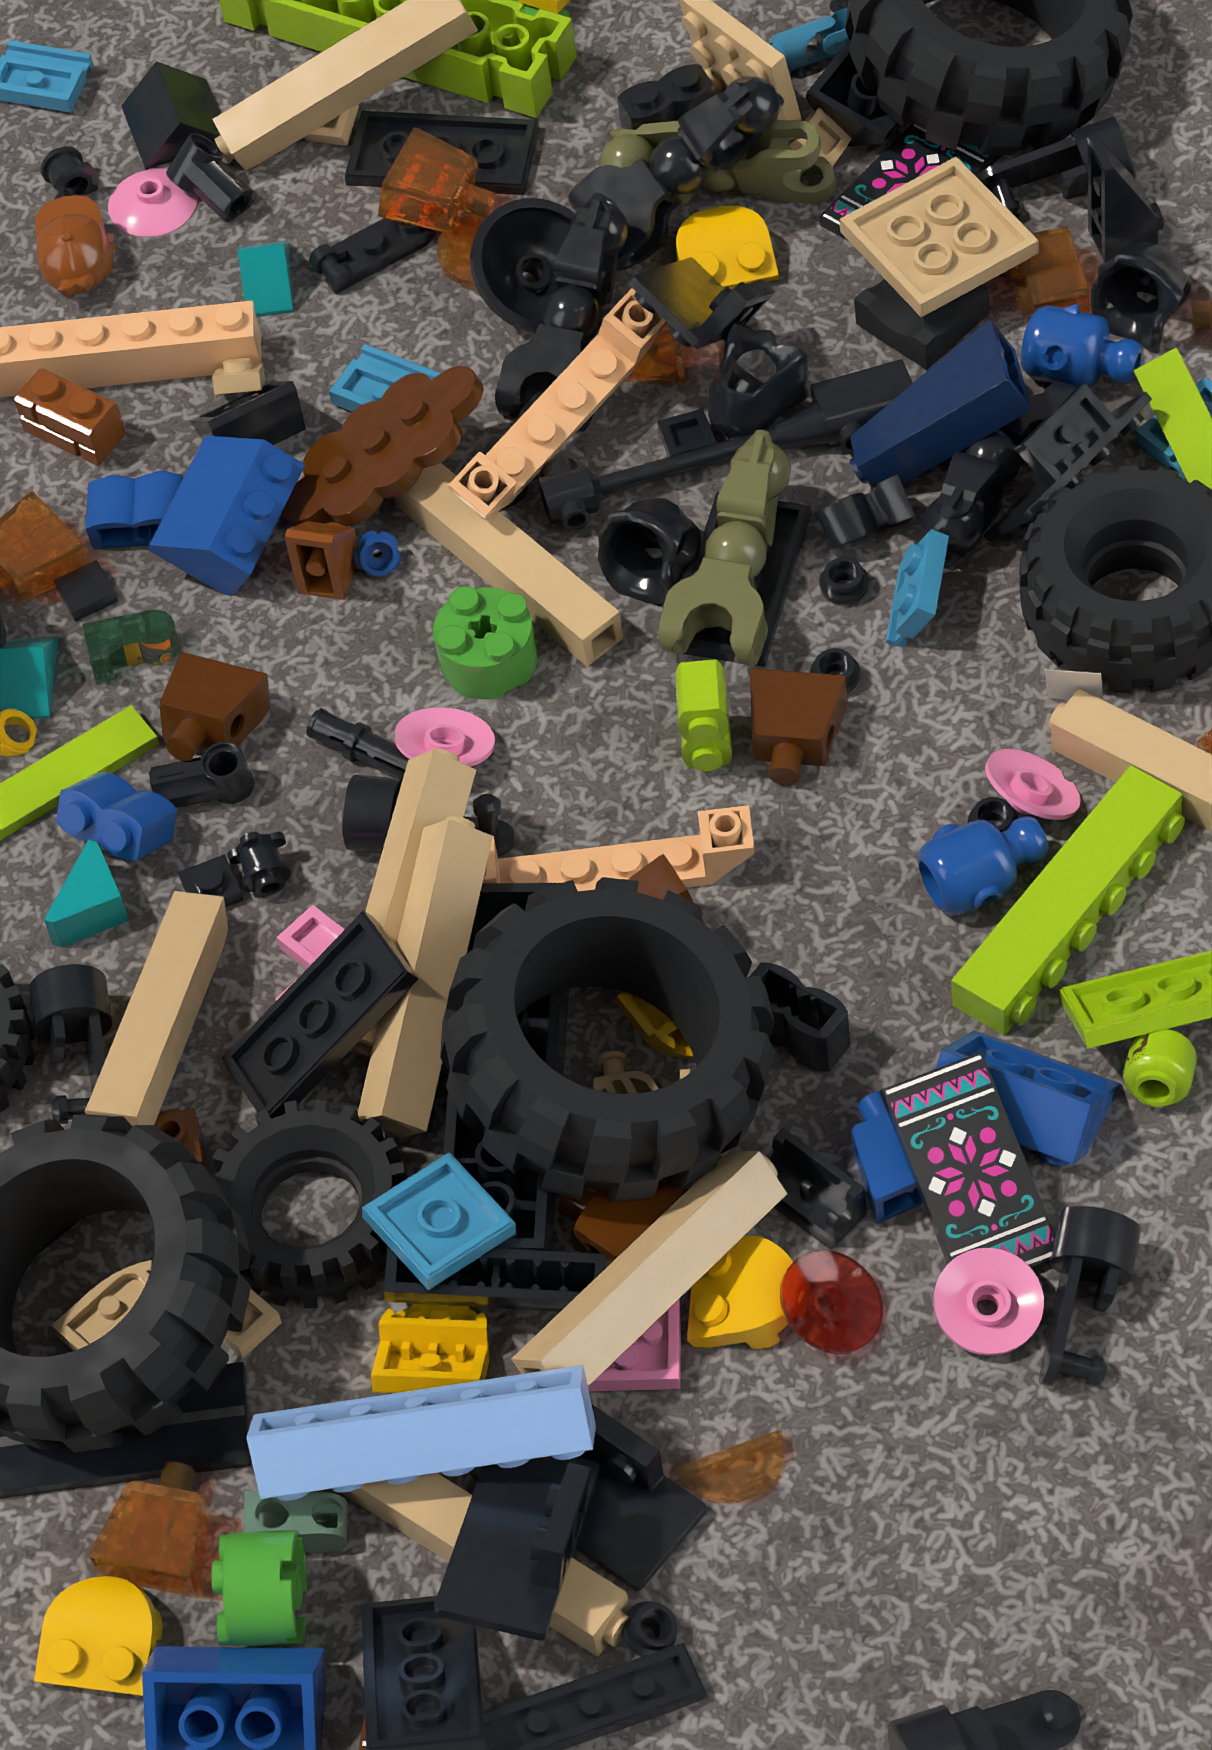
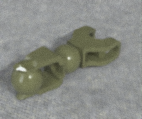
(766, 168)
(735, 553)

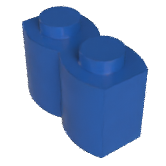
(128, 509)
(116, 815)

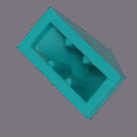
(267, 277)
(28, 675)
(86, 901)

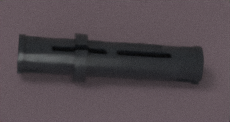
(357, 742)

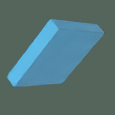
(438, 1220)

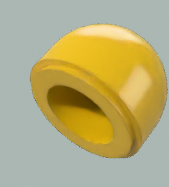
(15, 717)

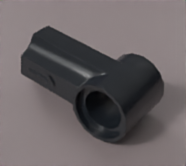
(202, 172)
(204, 778)

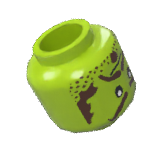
(1160, 1068)

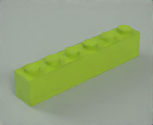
(1068, 900)

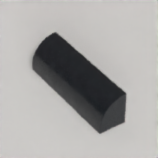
(501, 1280)

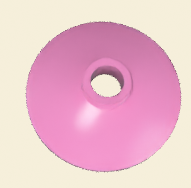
(148, 214)
(447, 730)
(1032, 784)
(993, 1277)

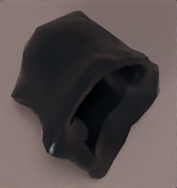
(1144, 269)
(740, 401)
(642, 526)

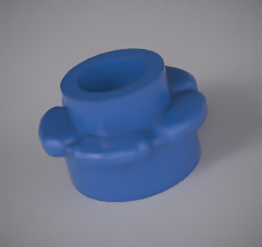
(368, 544)

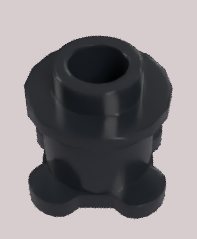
(68, 172)
(261, 862)

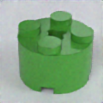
(485, 641)
(261, 1588)

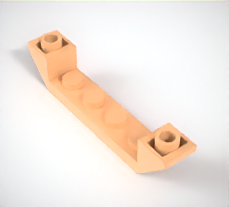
(512, 463)
(697, 859)

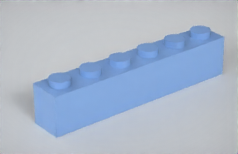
(422, 1433)

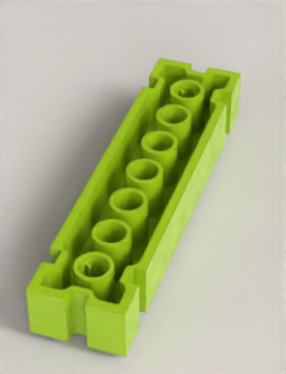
(506, 57)

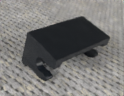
(818, 1193)

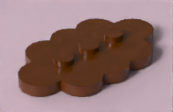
(383, 447)

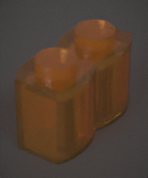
(1052, 275)

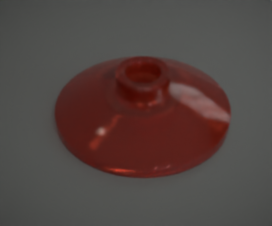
(842, 1287)

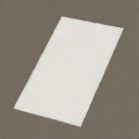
(1065, 683)

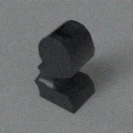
(865, 514)

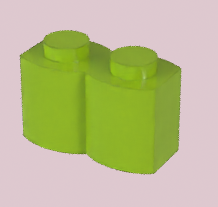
(703, 715)

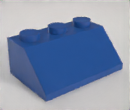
(226, 510)
(1046, 1100)
(234, 1698)

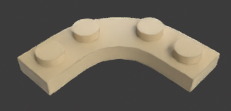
(115, 1296)

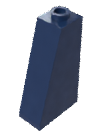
(944, 410)

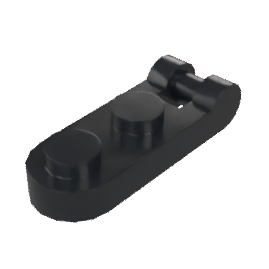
(368, 251)

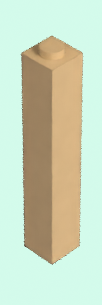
(340, 78)
(515, 563)
(1113, 739)
(430, 791)
(432, 941)
(162, 1010)
(657, 1267)
(432, 1514)

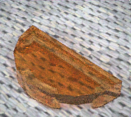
(455, 249)
(738, 1471)

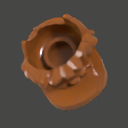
(73, 244)

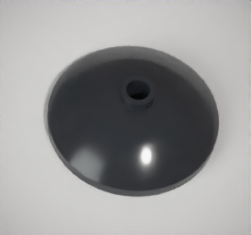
(517, 240)

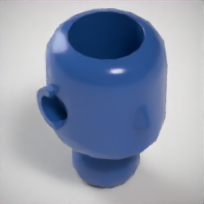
(1076, 348)
(978, 862)

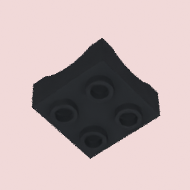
(919, 338)

